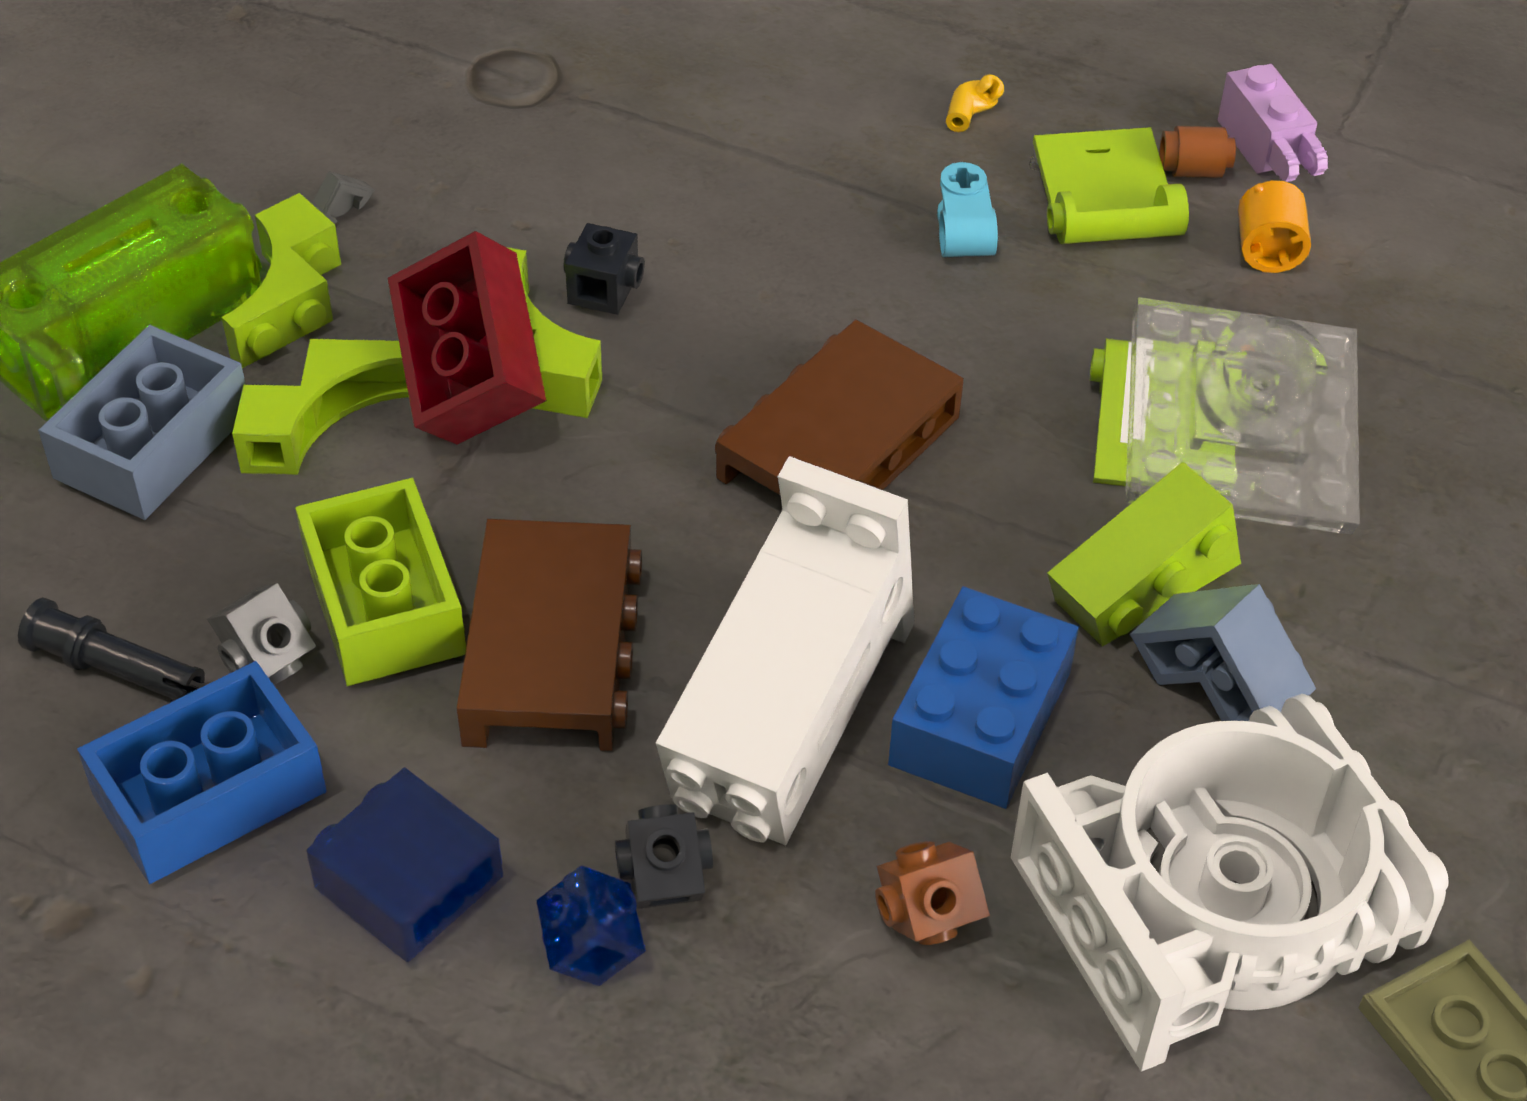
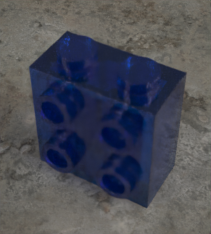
(405, 863)

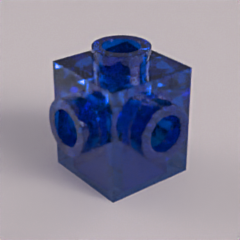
(590, 925)

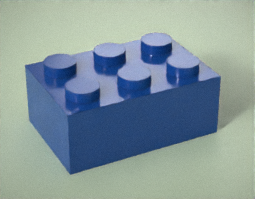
(982, 697)
(203, 771)

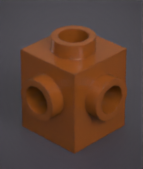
(930, 891)

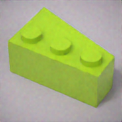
(1157, 547)

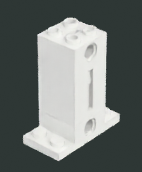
(792, 654)

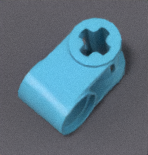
(966, 212)

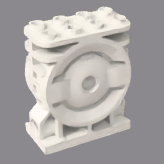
(1239, 805)

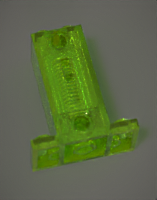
(154, 257)

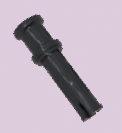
(86, 643)

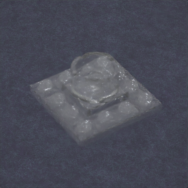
(1249, 407)

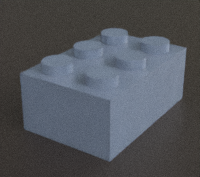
(144, 421)

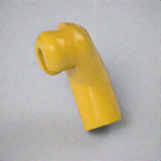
(971, 99)

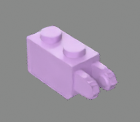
(1270, 123)

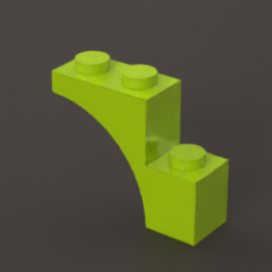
(293, 295)
(566, 360)
(339, 377)

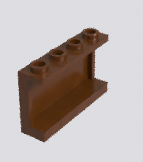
(850, 409)
(550, 629)

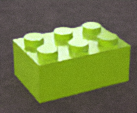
(381, 581)

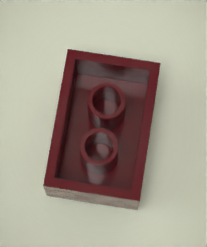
(466, 339)

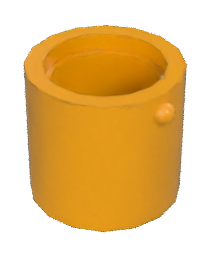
(1274, 226)

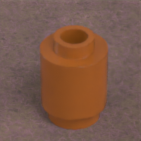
(1197, 151)

